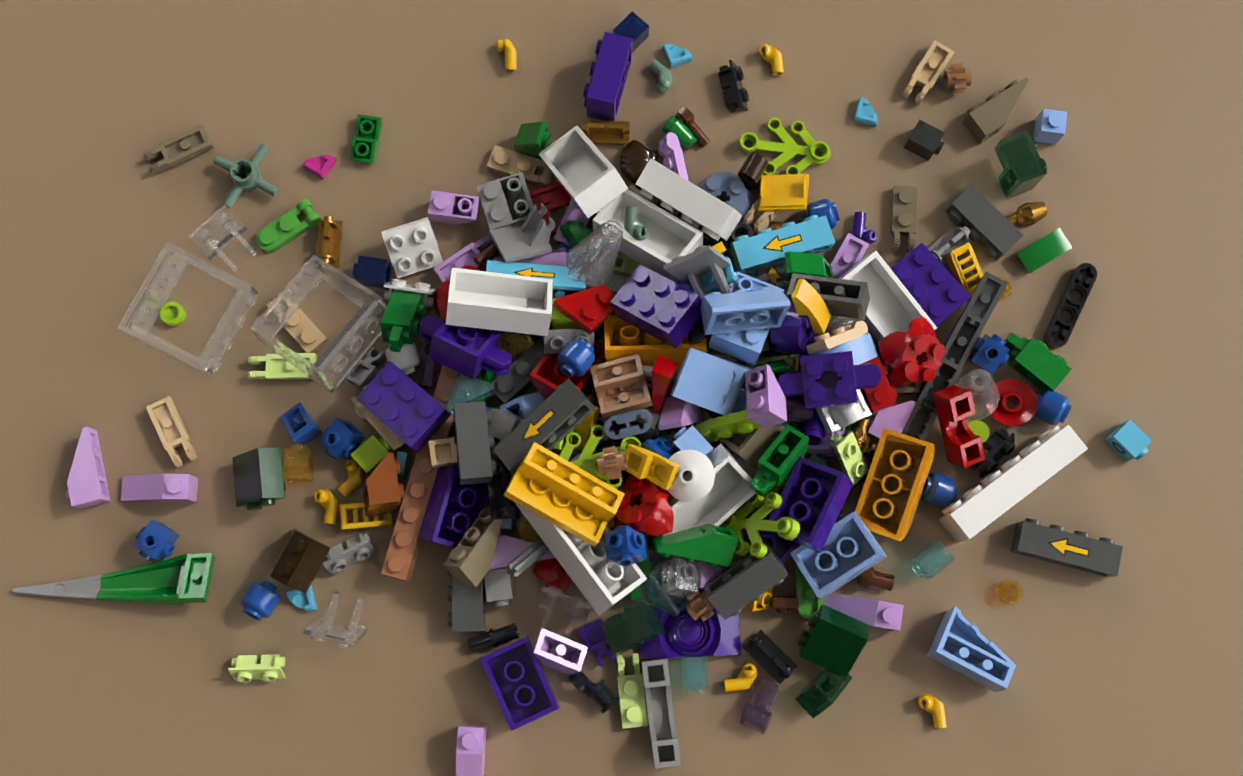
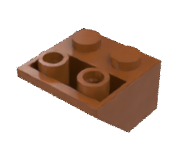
(381, 489)

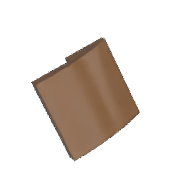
(621, 385)

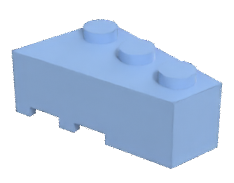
(968, 652)

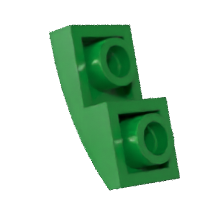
(366, 139)
(1044, 250)

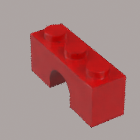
(960, 443)

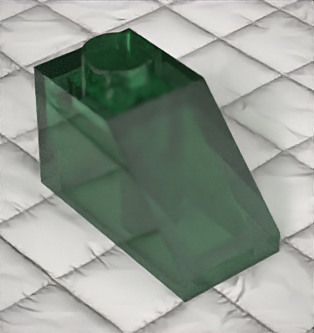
(822, 691)

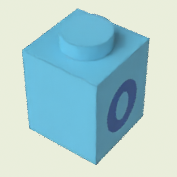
(1129, 441)

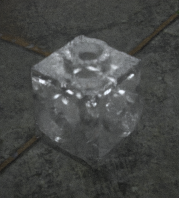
(679, 577)

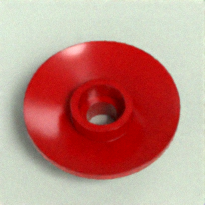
(1022, 396)

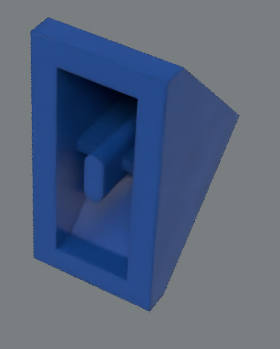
(300, 425)

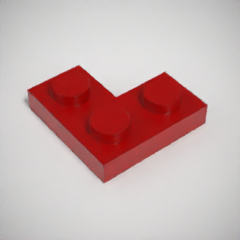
(553, 197)

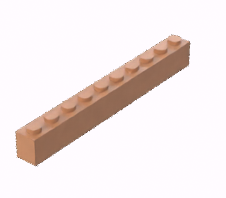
(405, 542)

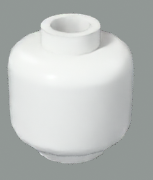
(405, 359)

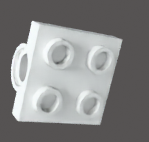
(412, 247)
(842, 416)

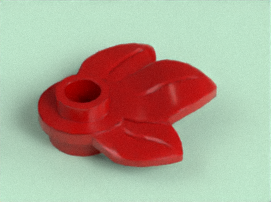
(552, 573)

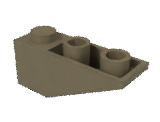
(990, 117)
(475, 551)

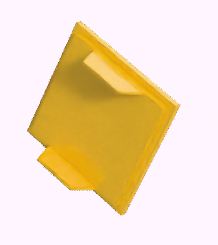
(783, 192)

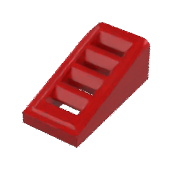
(661, 379)

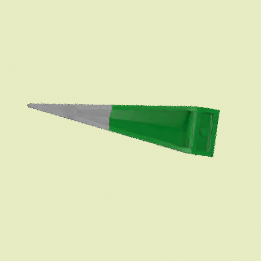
(163, 582)

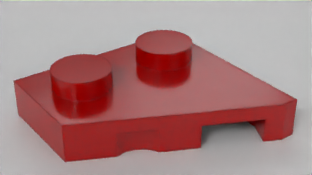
(587, 307)

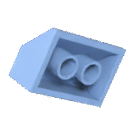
(743, 310)
(845, 555)

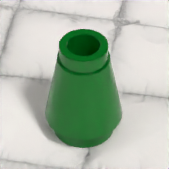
(682, 132)

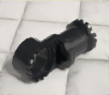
(599, 692)

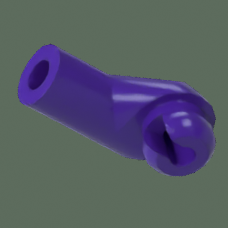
(859, 229)

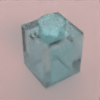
(931, 560)
(694, 674)

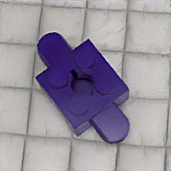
(465, 348)
(829, 380)

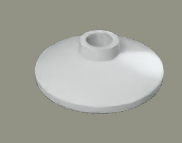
(702, 478)

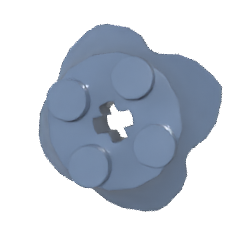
(729, 186)

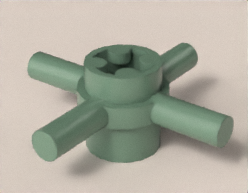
(253, 174)

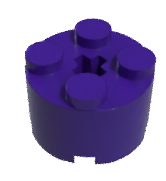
(793, 334)

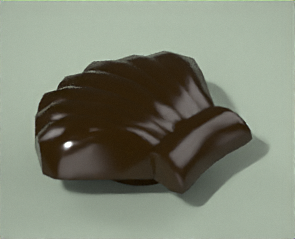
(634, 159)

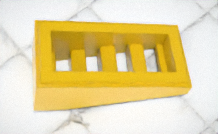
(970, 258)
(354, 507)

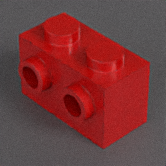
(883, 394)

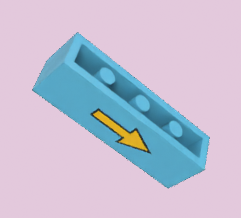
(770, 246)
(562, 283)

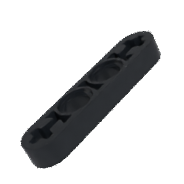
(1069, 305)

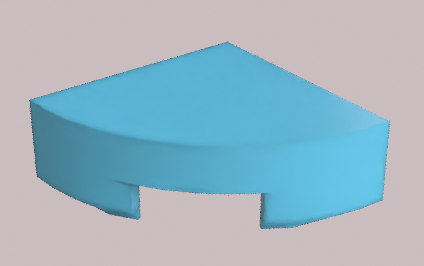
(676, 55)
(865, 113)
(404, 459)
(302, 600)

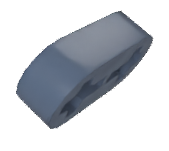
(627, 417)

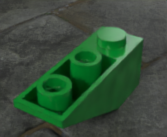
(703, 543)

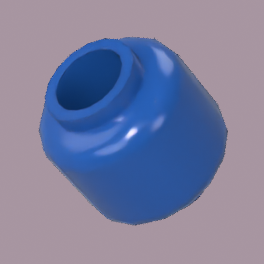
(822, 208)
(576, 358)
(1052, 407)
(939, 490)
(260, 600)

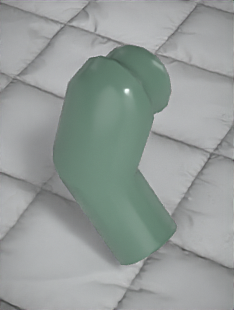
(664, 76)
(632, 225)

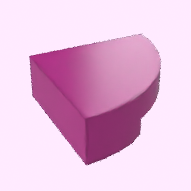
(320, 165)

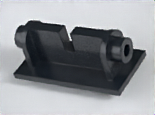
(732, 78)
(1000, 446)
(500, 506)
(770, 657)

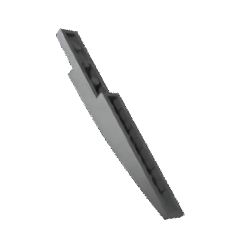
(957, 349)

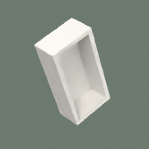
(583, 171)
(686, 198)
(666, 237)
(499, 302)
(890, 303)
(728, 493)

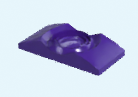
(694, 638)

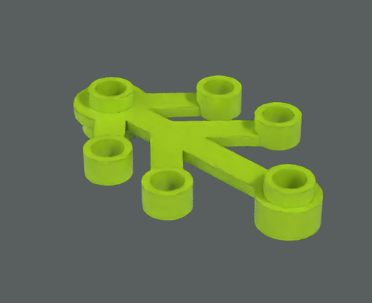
(788, 148)
(588, 461)
(785, 527)

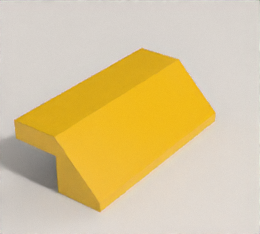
(564, 494)

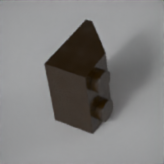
(299, 561)

